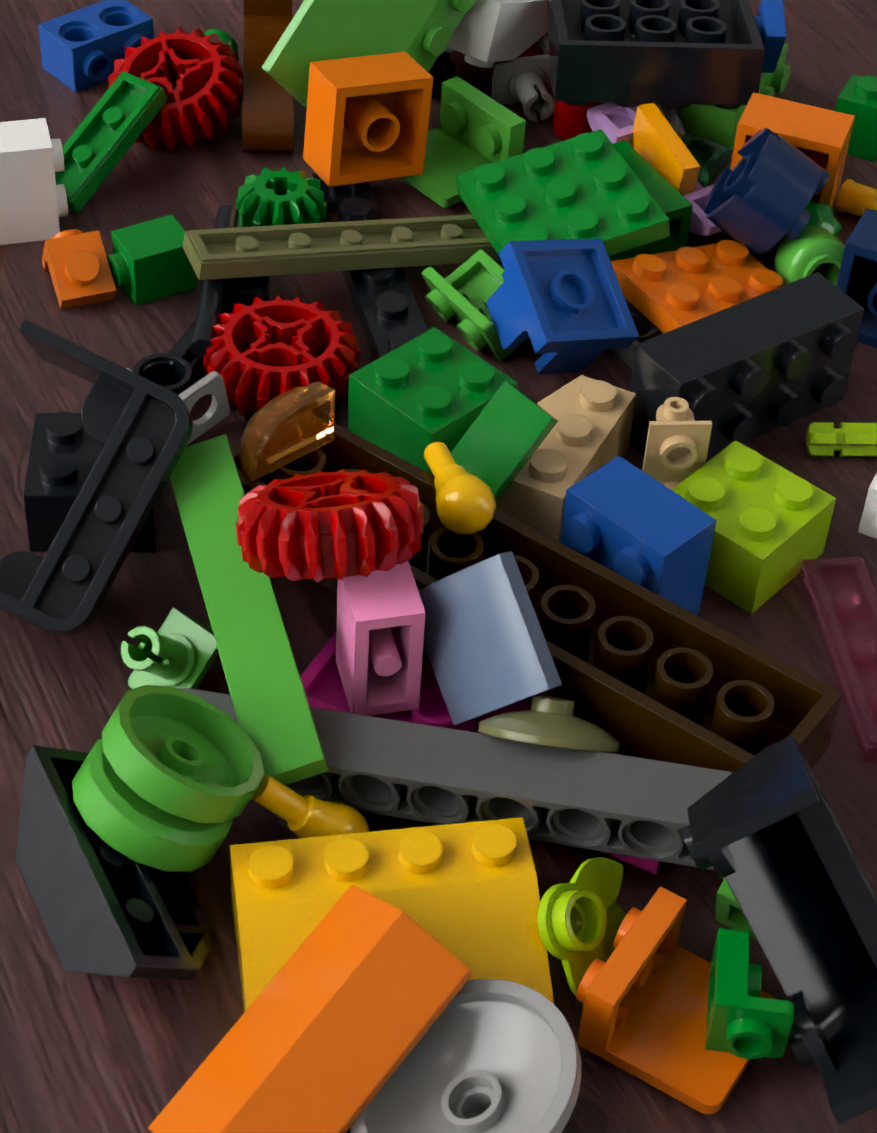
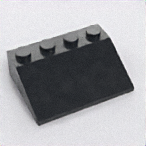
(654, 52)

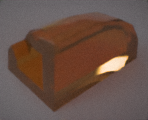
(287, 429)

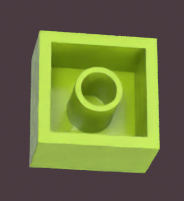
(762, 525)

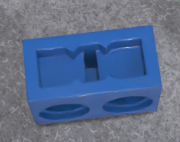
(86, 42)

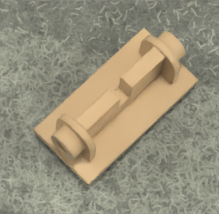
(675, 443)

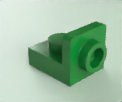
(736, 1014)

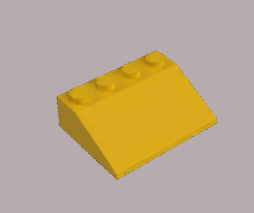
(457, 881)

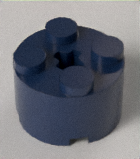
(765, 193)

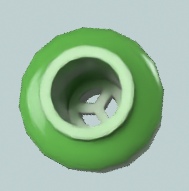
(810, 253)

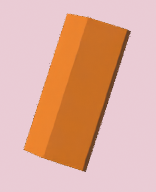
(323, 1028)

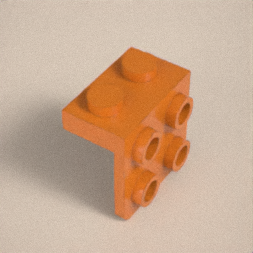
(651, 1009)

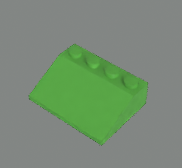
(361, 28)

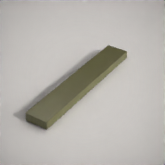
(334, 246)

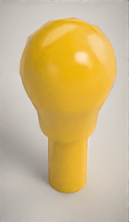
(462, 499)
(307, 814)

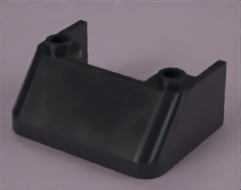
(142, 440)
(807, 907)

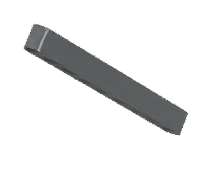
(471, 777)

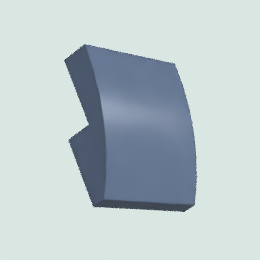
(485, 639)

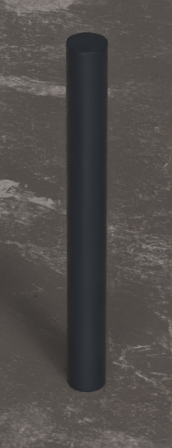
(211, 293)

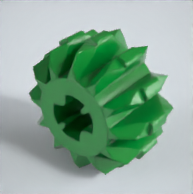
(280, 199)

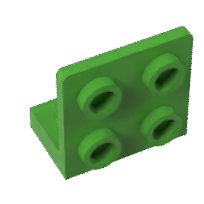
(470, 134)

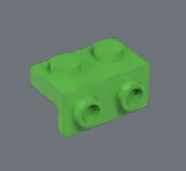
(465, 299)

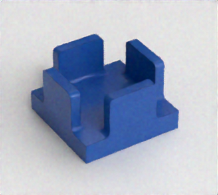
(563, 300)

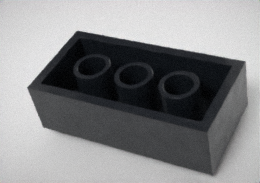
(751, 363)

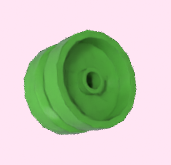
(167, 778)

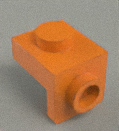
(78, 268)

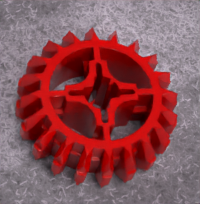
(206, 82)
(280, 347)
(330, 525)

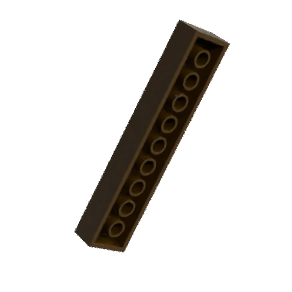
(623, 653)

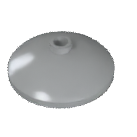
(487, 1051)

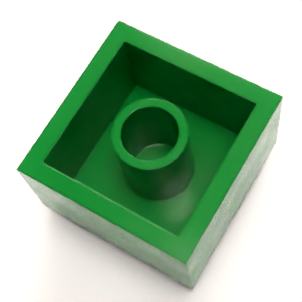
(421, 396)

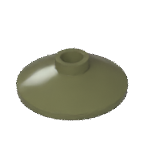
(550, 724)

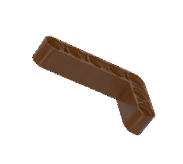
(265, 103)

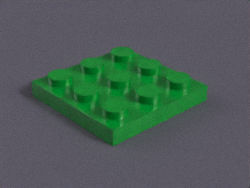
(564, 193)

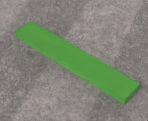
(245, 616)

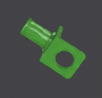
(173, 655)

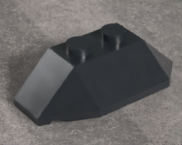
(93, 900)

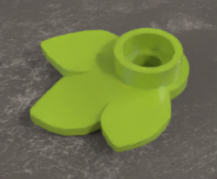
(582, 917)

